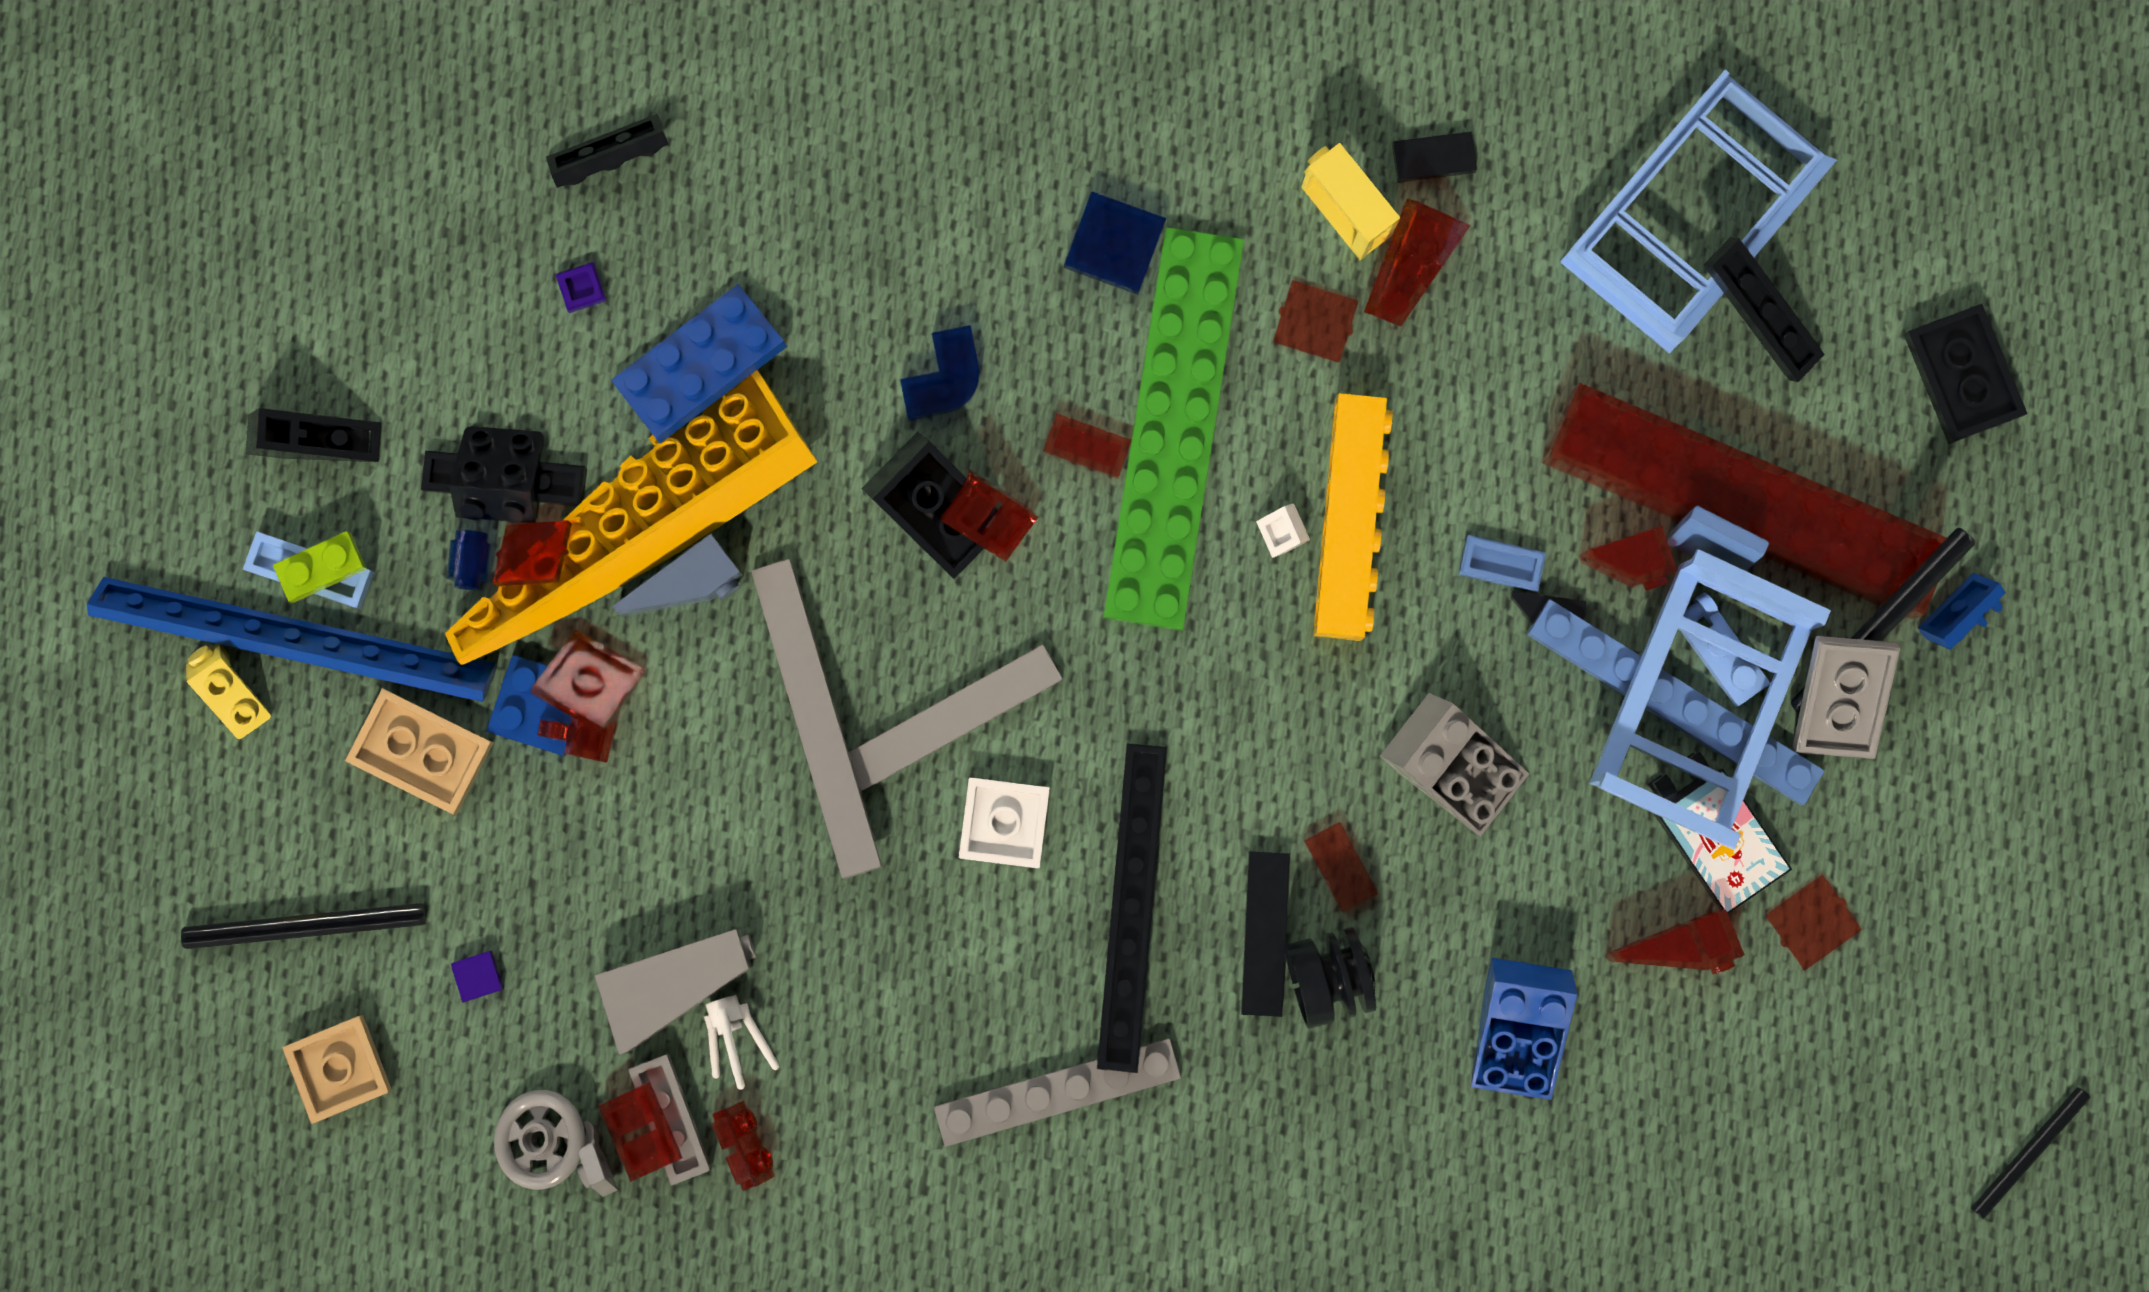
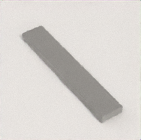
(953, 717)

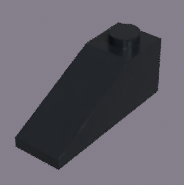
(311, 436)

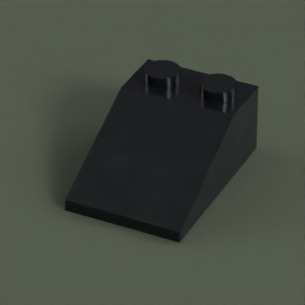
(916, 492)

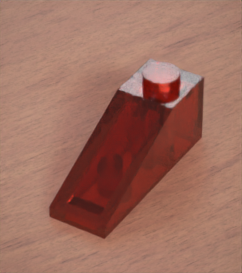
(1694, 944)

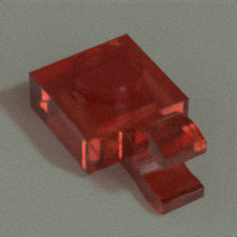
(580, 738)

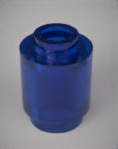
(468, 559)

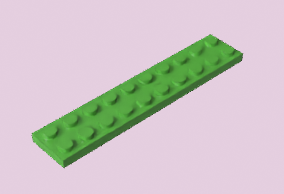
(1173, 429)

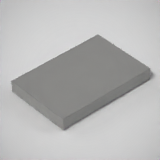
(1846, 697)

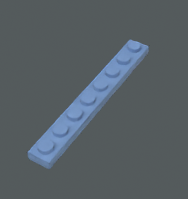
(1673, 701)

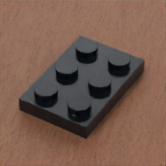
(1965, 373)

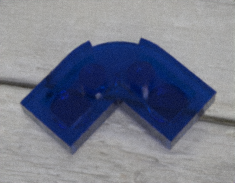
(952, 385)

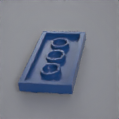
(699, 363)

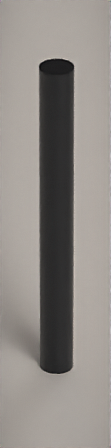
(2030, 1152)

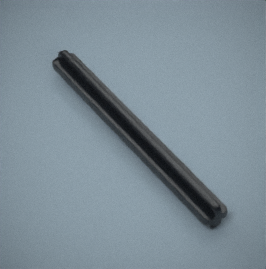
(1911, 592)
(303, 926)

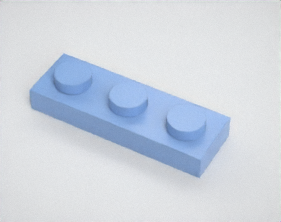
(270, 550)

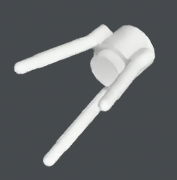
(724, 1018)

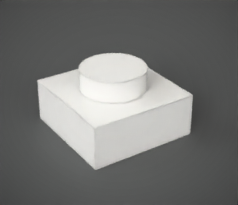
(1283, 530)

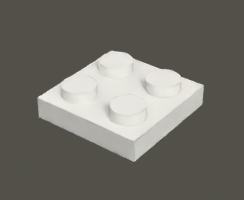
(1004, 823)

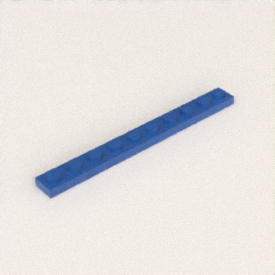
(290, 639)

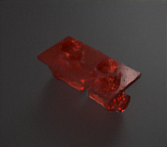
(752, 1162)

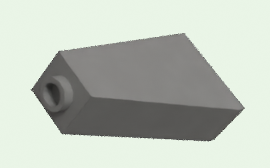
(664, 987)

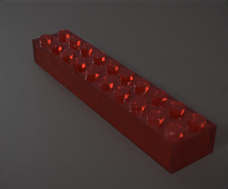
(1679, 469)

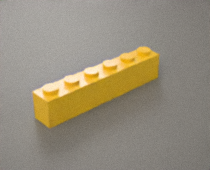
(1351, 517)

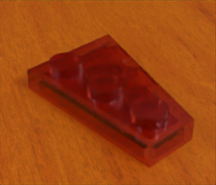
(1413, 259)

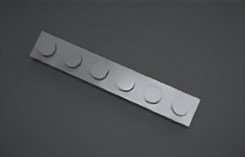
(1052, 1095)

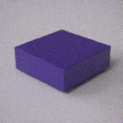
(581, 287)
(477, 976)

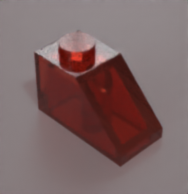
(1634, 559)

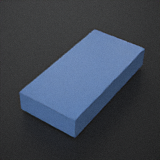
(1502, 563)

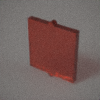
(1315, 321)
(532, 553)
(1813, 922)

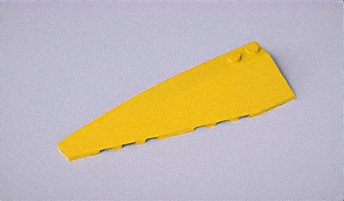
(651, 512)

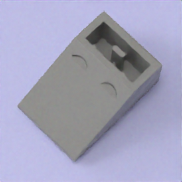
(1455, 763)

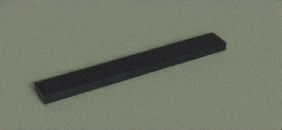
(1131, 908)

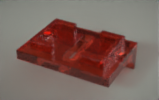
(975, 504)
(649, 1150)

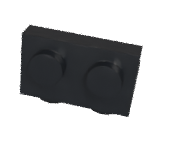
(496, 474)

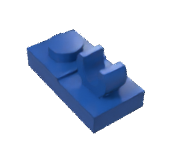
(1962, 611)

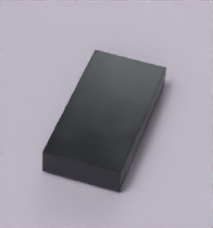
(1434, 157)

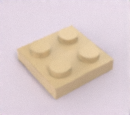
(337, 1069)

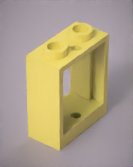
(1349, 200)

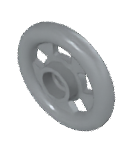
(509, 1130)

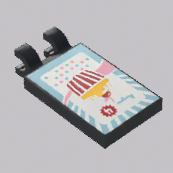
(1725, 873)

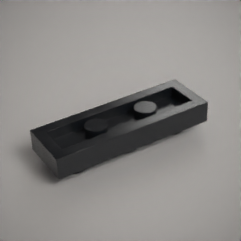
(607, 151)

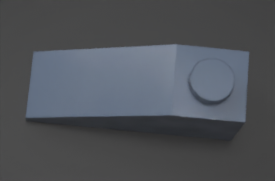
(690, 579)

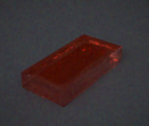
(1087, 446)
(1340, 867)

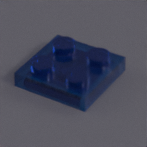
(1115, 243)

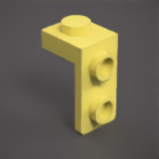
(224, 691)

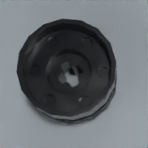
(1331, 977)

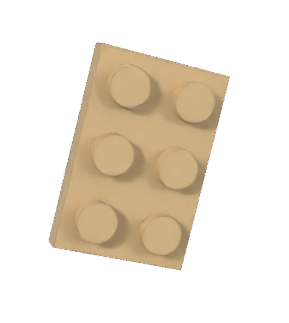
(419, 751)

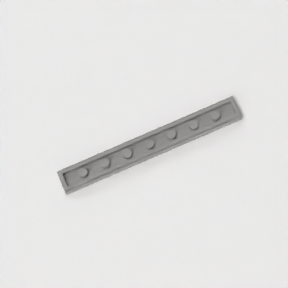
(816, 719)

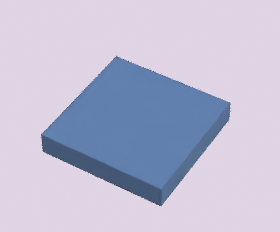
(1718, 538)

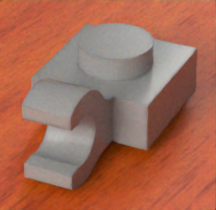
(594, 1168)

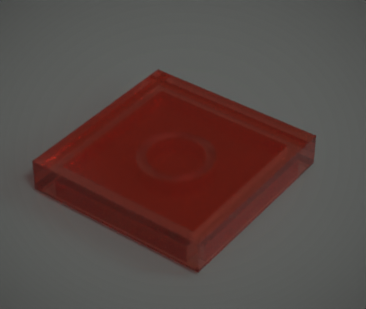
(588, 681)

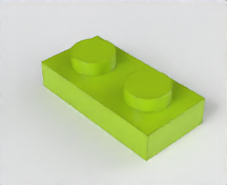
(319, 567)

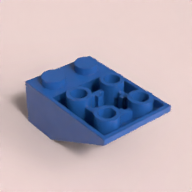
(1523, 1028)

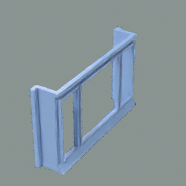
(1623, 294)
(1756, 593)

